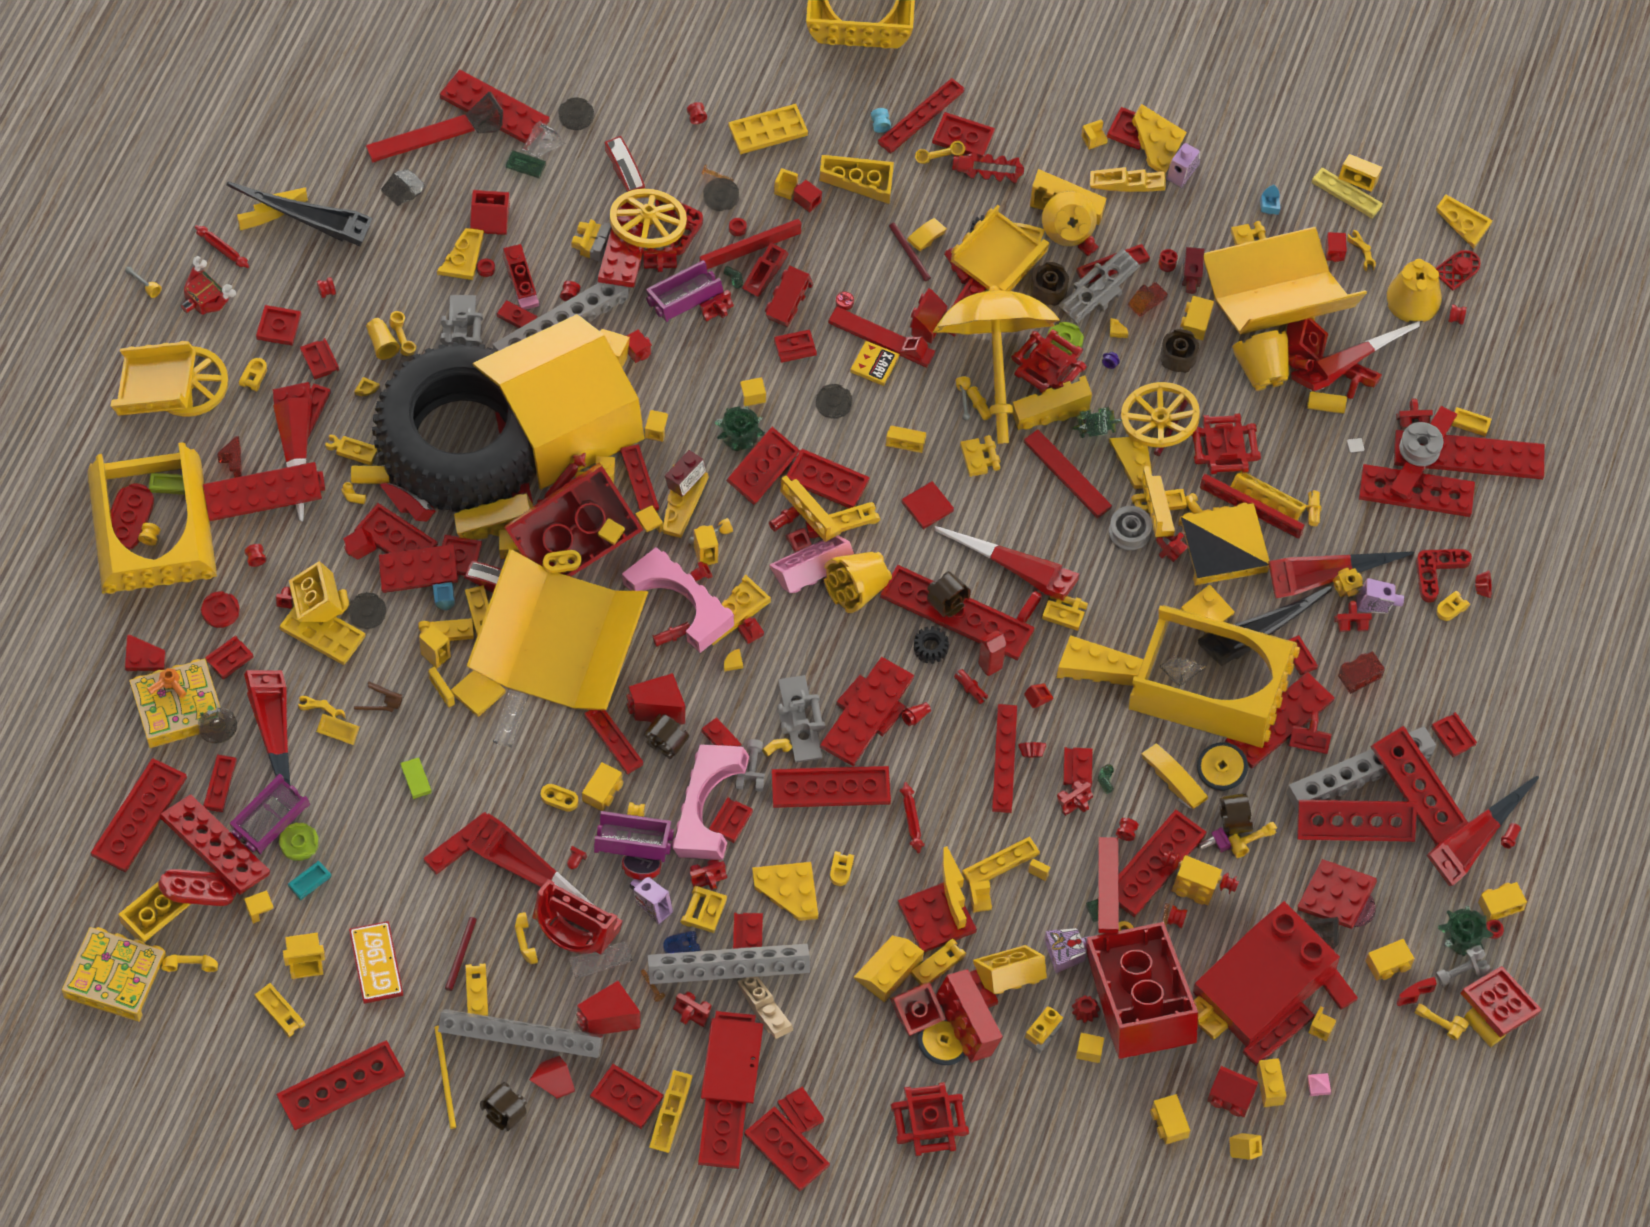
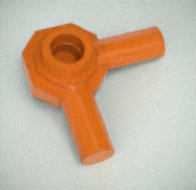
(168, 679)

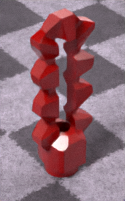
(966, 163)

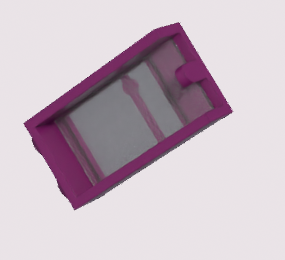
(683, 291)
(268, 814)
(633, 836)

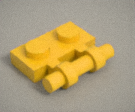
(1243, 233)
(974, 456)
(1065, 615)

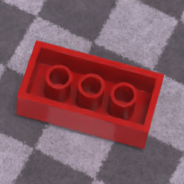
(969, 1015)

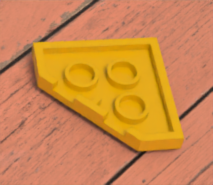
(1157, 138)
(789, 888)

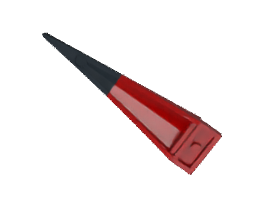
(1302, 574)
(269, 704)
(1460, 849)

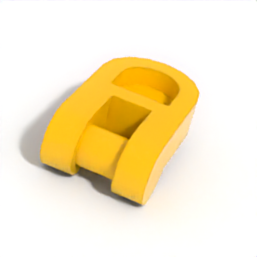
(256, 368)
(1447, 610)
(839, 873)

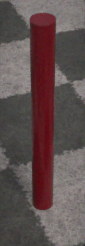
(911, 254)
(1168, 432)
(460, 954)

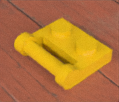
(710, 911)

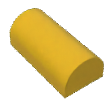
(1327, 402)
(369, 475)
(1482, 1027)

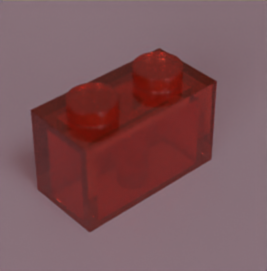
(1361, 672)

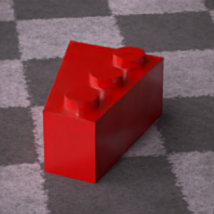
(788, 296)

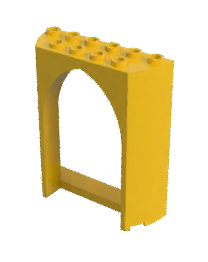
(888, 33)
(192, 555)
(1237, 719)

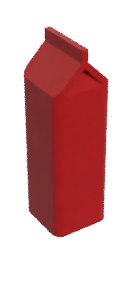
(992, 652)

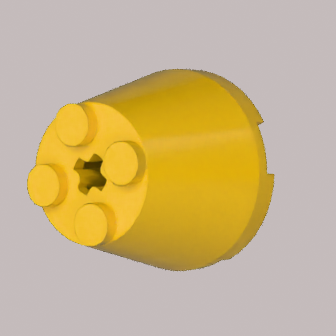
(1058, 213)
(1415, 292)
(1264, 359)
(856, 579)

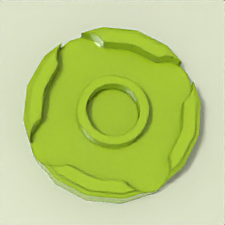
(1070, 333)
(298, 841)

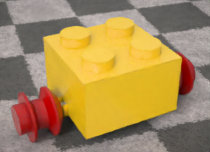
(1197, 879)

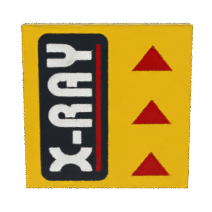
(874, 363)

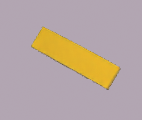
(1127, 181)
(264, 213)
(1175, 776)
(953, 882)
(671, 1111)

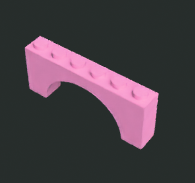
(658, 571)
(711, 766)

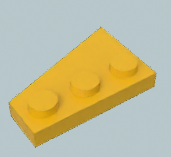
(1464, 220)
(464, 256)
(1133, 458)

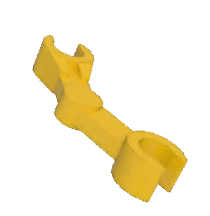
(1358, 241)
(323, 704)

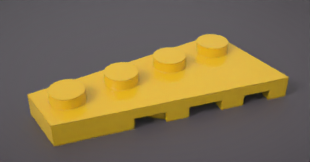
(681, 508)
(744, 602)

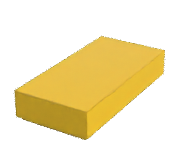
(1471, 422)
(441, 687)
(338, 729)

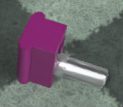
(1218, 838)

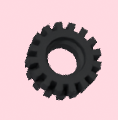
(934, 635)

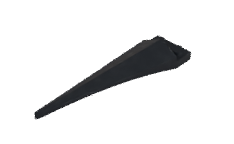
(335, 222)
(1227, 649)

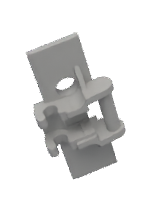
(1102, 290)
(461, 315)
(794, 718)

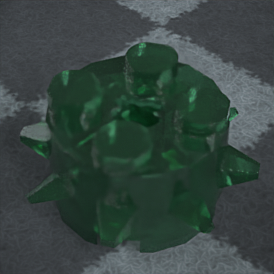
(1097, 422)
(739, 428)
(1464, 930)

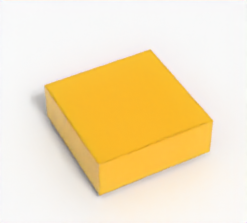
(611, 531)
(1039, 869)

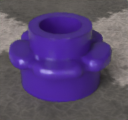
(1110, 360)

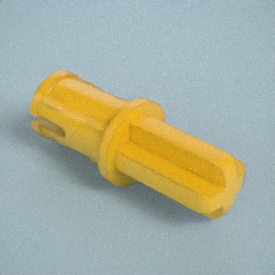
(979, 402)
(1314, 508)

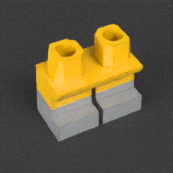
(594, 239)
(1043, 1029)

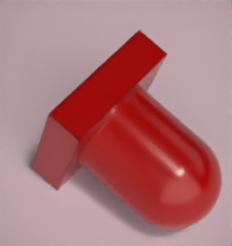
(1088, 246)
(701, 572)
(285, 598)
(576, 857)

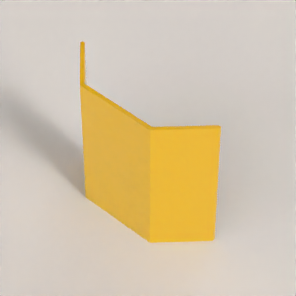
(1275, 281)
(567, 395)
(555, 635)

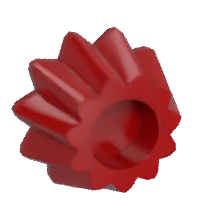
(1484, 584)
(1032, 749)
(1085, 1008)

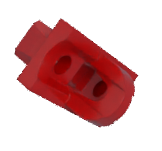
(660, 258)
(723, 303)
(1405, 417)
(1174, 548)
(1361, 619)
(1081, 794)
(714, 871)
(686, 1004)

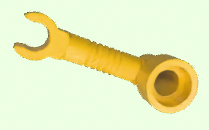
(1239, 845)
(1454, 1028)

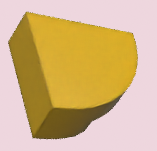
(1117, 329)
(366, 387)
(733, 661)

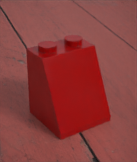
(656, 697)
(608, 1011)

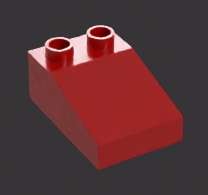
(573, 519)
(1267, 973)
(1142, 990)

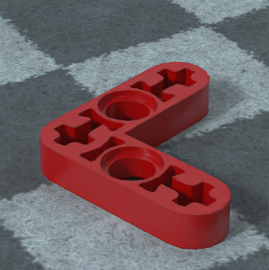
(693, 226)
(1433, 564)

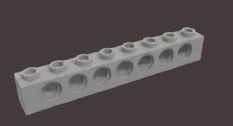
(577, 304)
(1349, 769)
(728, 963)
(521, 1033)

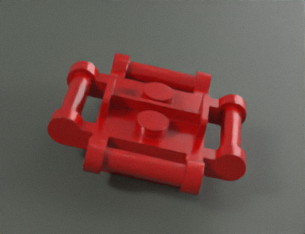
(1048, 363)
(1225, 444)
(930, 1118)

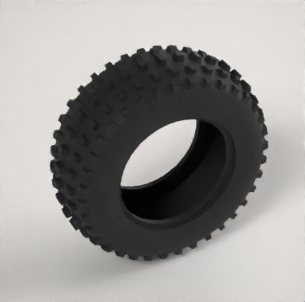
(437, 475)

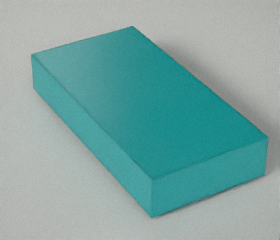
(309, 880)

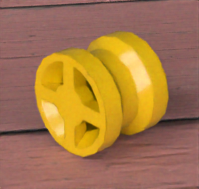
(149, 534)
(636, 810)

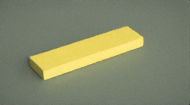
(1347, 193)

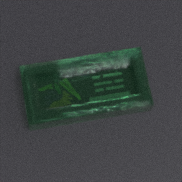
(525, 164)

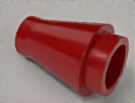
(914, 714)

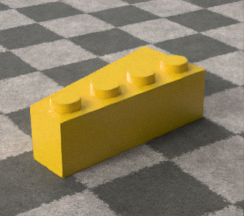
(859, 176)
(1048, 185)
(1052, 405)
(490, 518)
(1097, 663)

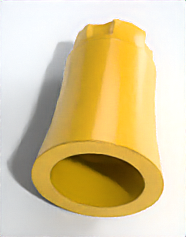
(382, 340)

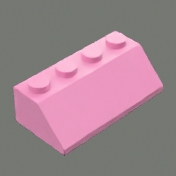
(808, 564)

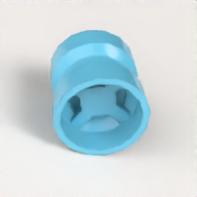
(880, 119)

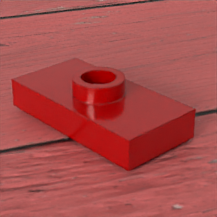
(515, 315)

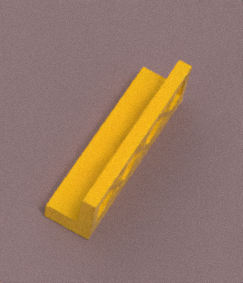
(1268, 495)
(1157, 504)
(809, 509)

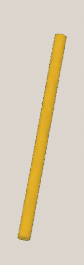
(445, 1078)

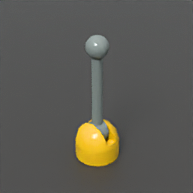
(151, 288)
(963, 384)
(724, 527)

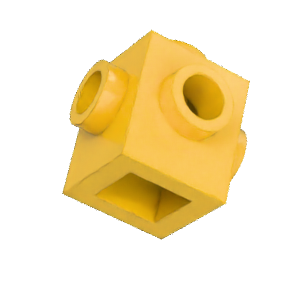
(1347, 587)

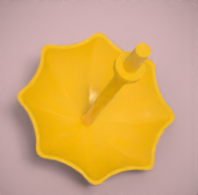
(996, 314)

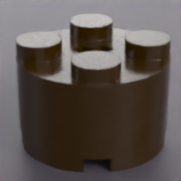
(1049, 283)
(1179, 351)
(948, 594)
(666, 735)
(1236, 814)
(504, 1107)

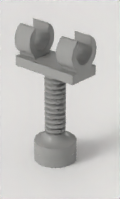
(754, 747)
(1478, 968)

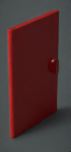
(729, 1065)

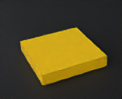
(478, 692)

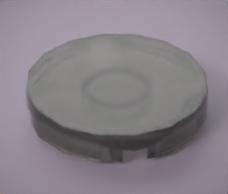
(576, 113)
(721, 194)
(833, 401)
(367, 610)
(217, 725)

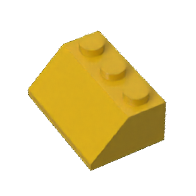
(315, 594)
(150, 913)
(890, 967)
(1011, 969)

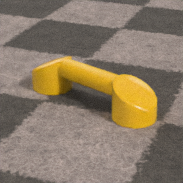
(923, 156)
(396, 323)
(528, 954)
(171, 962)

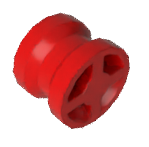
(696, 113)
(1165, 256)
(326, 287)
(570, 290)
(1457, 314)
(255, 555)
(1127, 829)
(1177, 916)

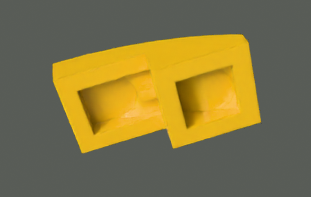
(926, 234)
(1208, 1019)

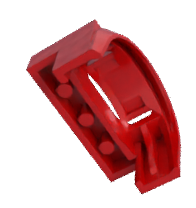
(557, 902)

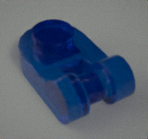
(674, 943)

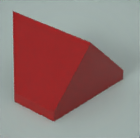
(554, 1077)

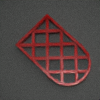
(1453, 257)

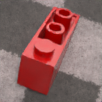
(518, 271)

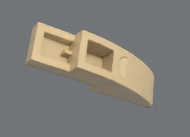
(764, 1007)

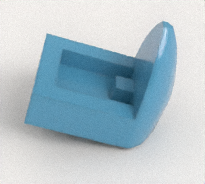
(1270, 200)
(444, 596)

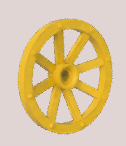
(648, 215)
(215, 399)
(1160, 416)

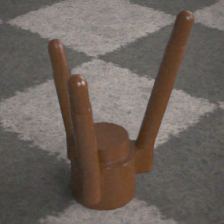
(392, 699)

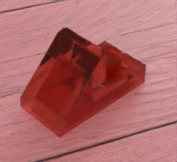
(1147, 298)
(232, 454)

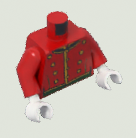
(203, 291)

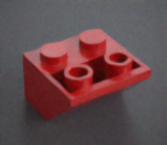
(490, 211)
(927, 315)

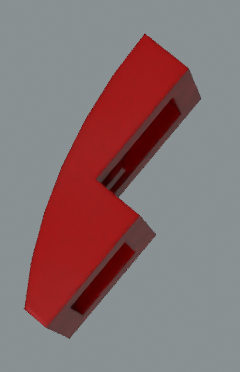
(1413, 992)

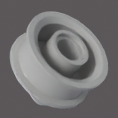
(1426, 435)
(1130, 538)

